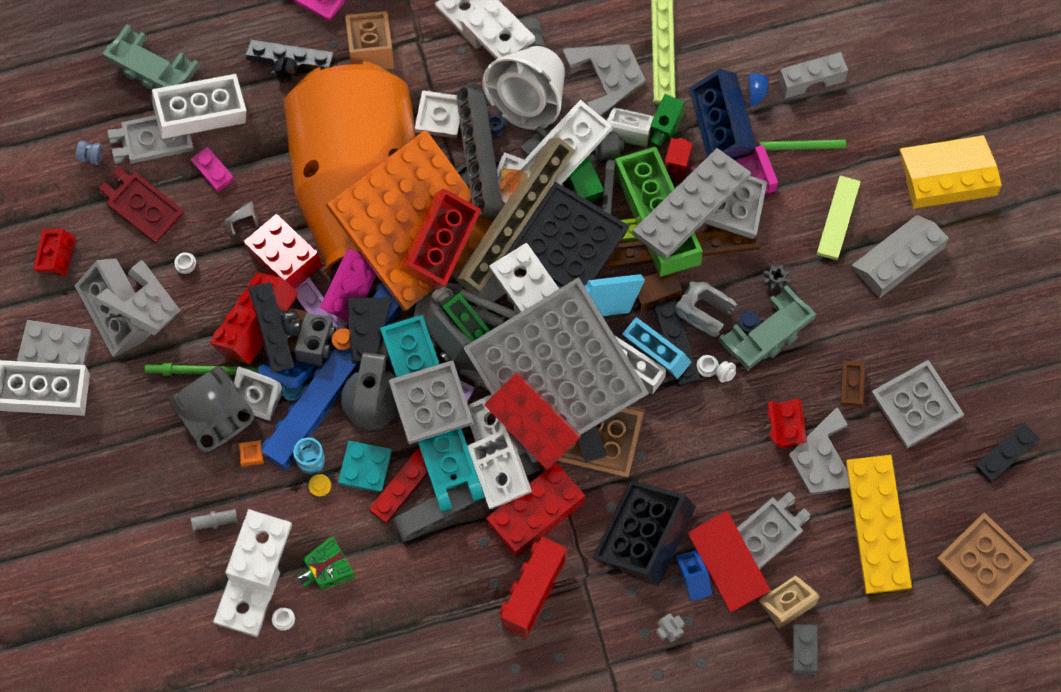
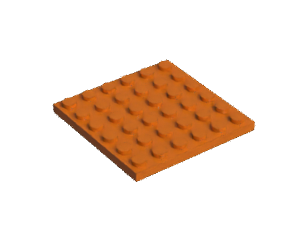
(388, 206)

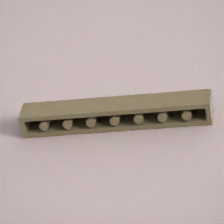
(515, 214)

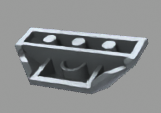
(447, 337)

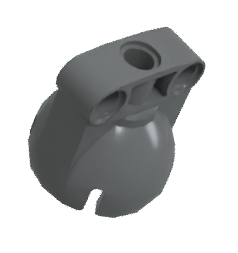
(372, 406)
(211, 408)

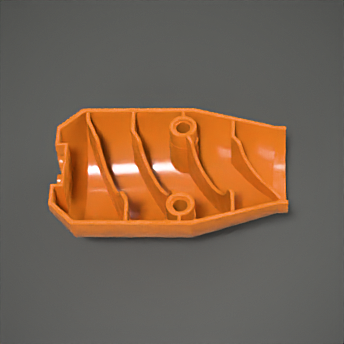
(337, 132)

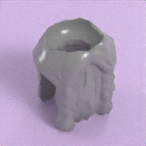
(702, 290)

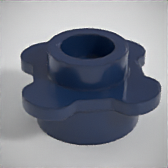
(500, 122)

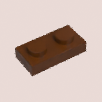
(852, 383)

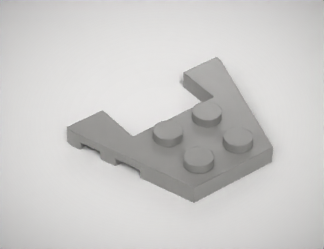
(615, 69)
(148, 308)
(818, 460)

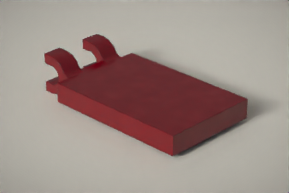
(141, 205)

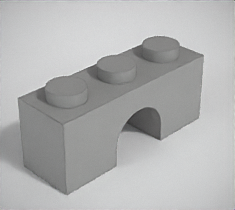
(827, 69)

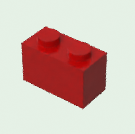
(678, 159)

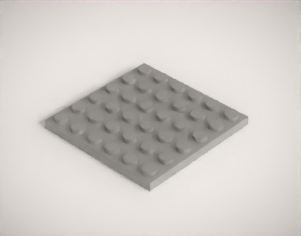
(564, 355)

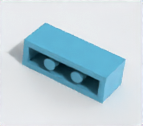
(656, 347)

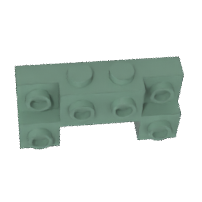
(144, 65)
(773, 333)

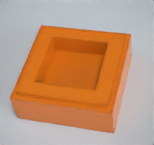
(251, 453)

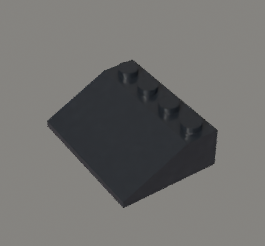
(645, 531)

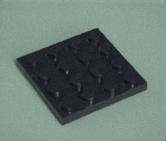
(571, 236)

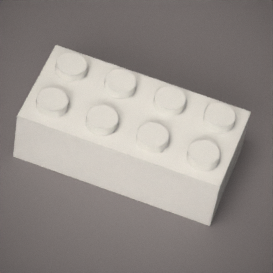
(198, 106)
(43, 387)

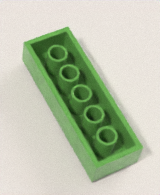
(645, 187)

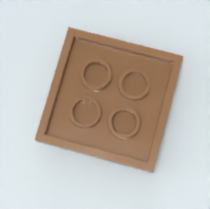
(985, 560)

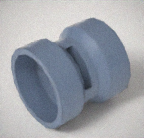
(89, 152)

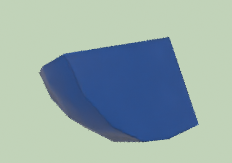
(757, 88)

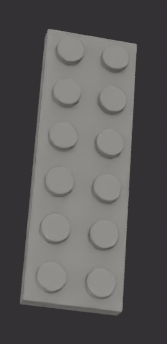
(691, 203)

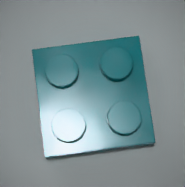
(365, 466)

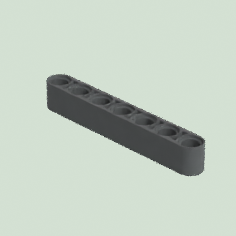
(479, 152)
(428, 514)

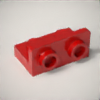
(54, 252)
(787, 423)

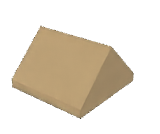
(789, 601)

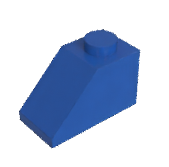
(694, 575)

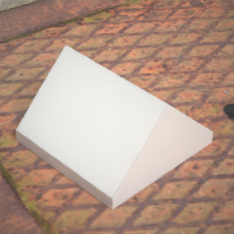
(631, 126)
(259, 392)

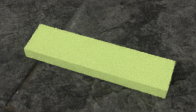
(838, 218)

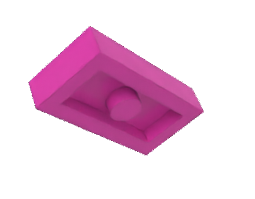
(212, 169)

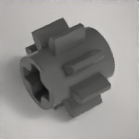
(776, 284)

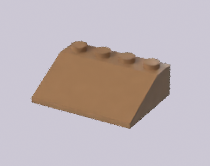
(620, 440)

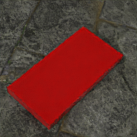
(729, 561)

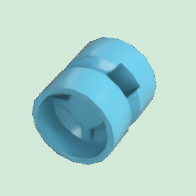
(309, 455)

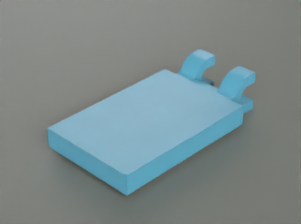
(615, 294)

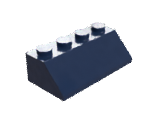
(722, 115)

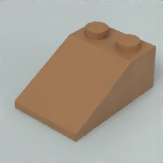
(370, 39)

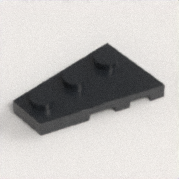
(364, 321)

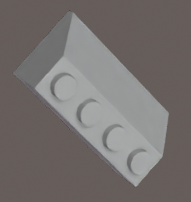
(900, 254)
(115, 330)

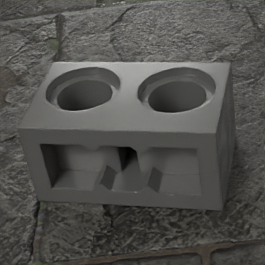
(311, 338)

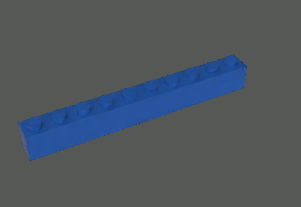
(317, 398)

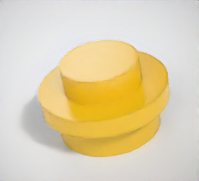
(319, 485)

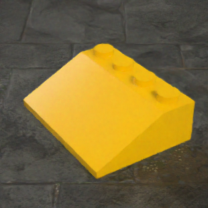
(950, 172)

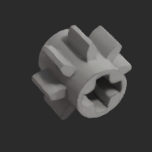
(670, 627)

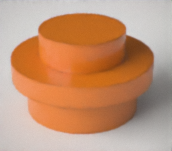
(341, 339)

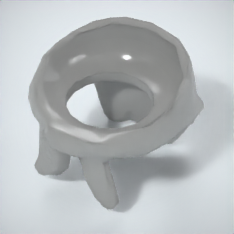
(245, 211)

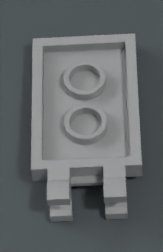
(143, 141)
(772, 529)

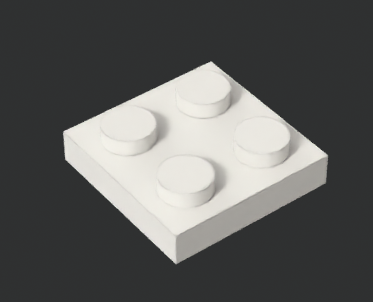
(438, 114)

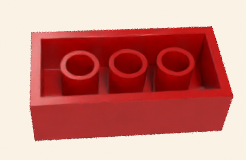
(440, 239)
(239, 333)
(532, 420)
(536, 513)
(533, 587)

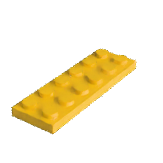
(878, 524)

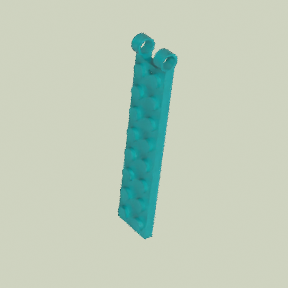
(444, 454)

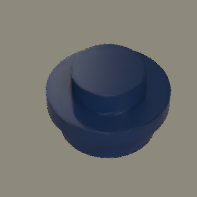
(748, 321)

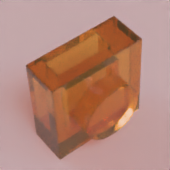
(510, 179)

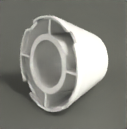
(526, 87)

